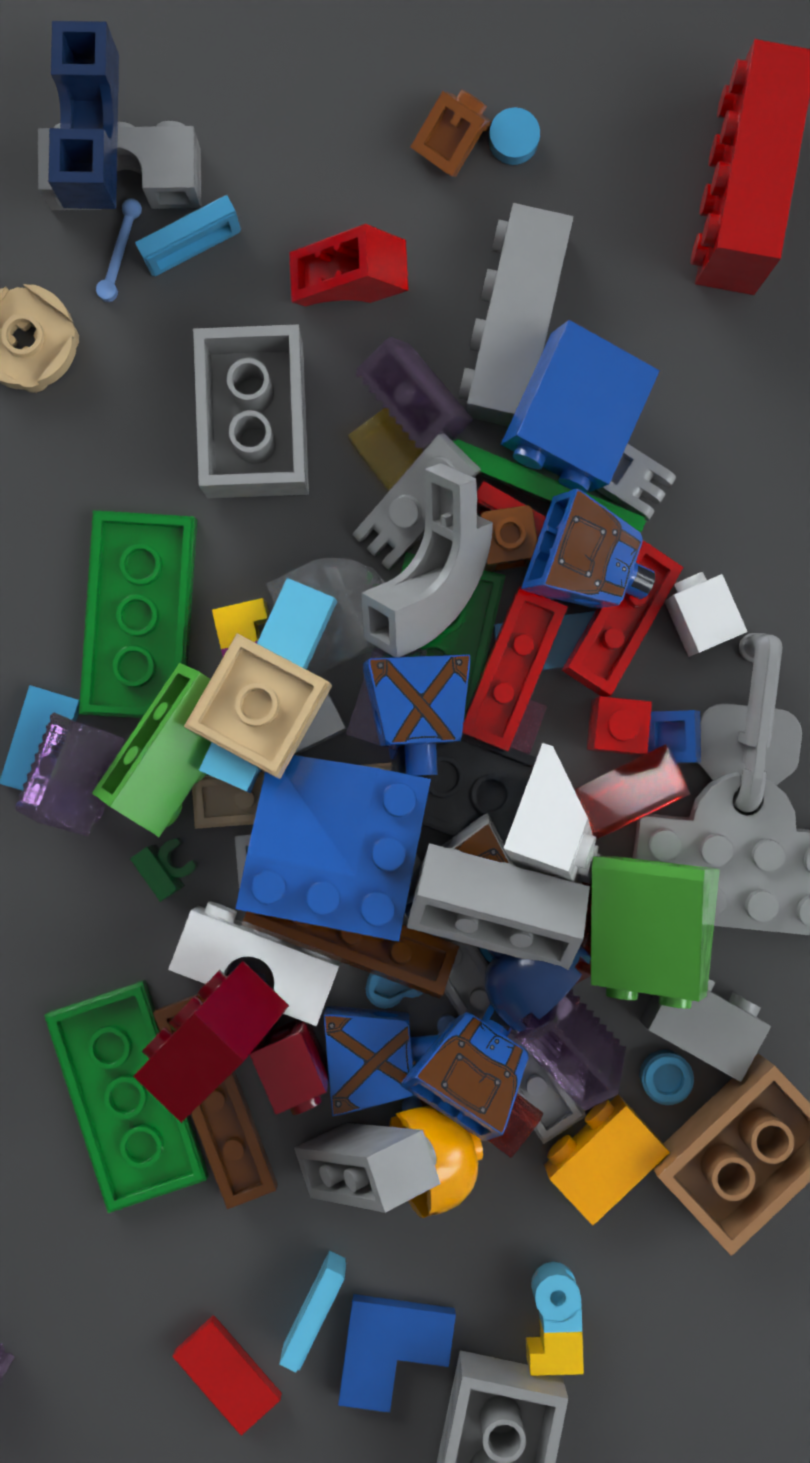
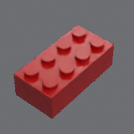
(753, 168)

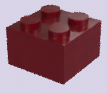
(209, 1039)

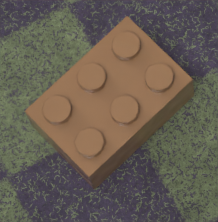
(741, 1154)

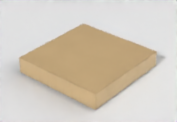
(258, 706)

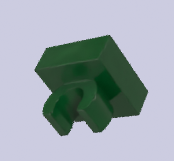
(159, 871)

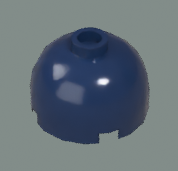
(528, 986)

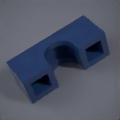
(88, 89)

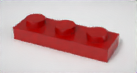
(618, 630)
(513, 669)

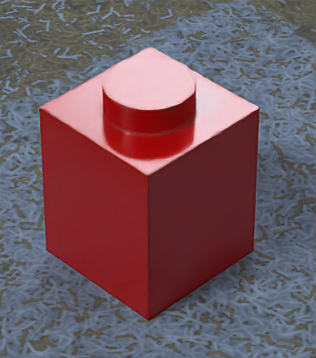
(619, 725)

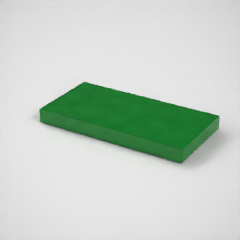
(135, 609)
(129, 1134)

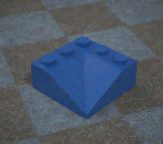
(335, 846)

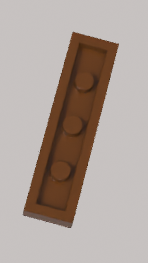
(413, 961)
(228, 1134)

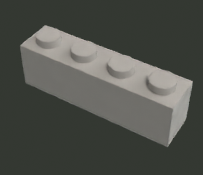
(518, 312)

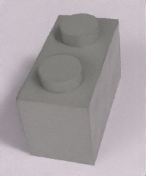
(713, 1030)

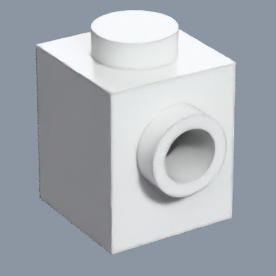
(704, 613)

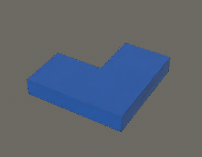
(388, 1332)

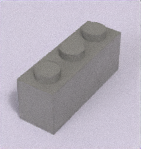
(499, 906)
(368, 1166)

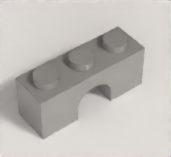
(163, 154)

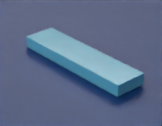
(293, 634)

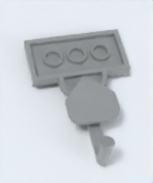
(759, 849)

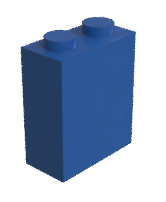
(579, 408)

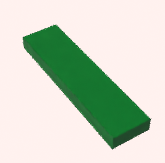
(533, 483)

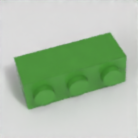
(159, 757)

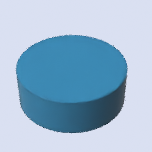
(514, 136)
(666, 1077)

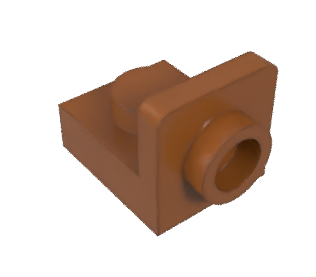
(451, 130)
(512, 538)

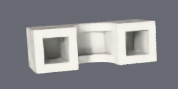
(216, 939)

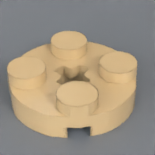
(55, 337)

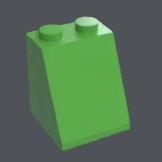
(652, 929)

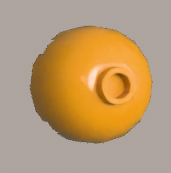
(456, 1157)

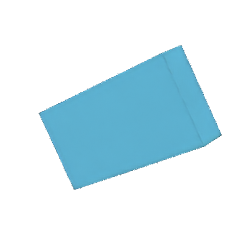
(313, 1312)

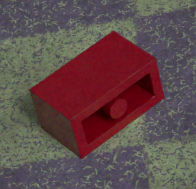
(292, 1067)

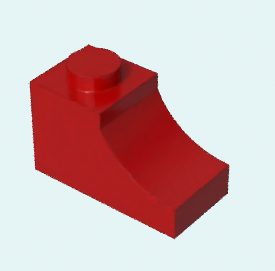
(349, 266)

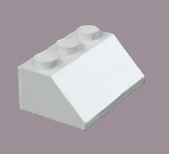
(551, 825)

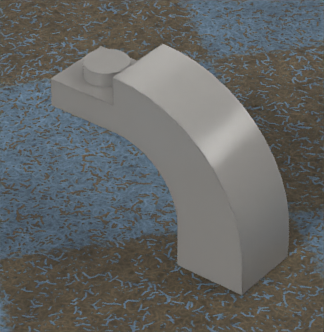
(441, 576)

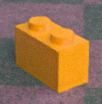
(604, 1158)

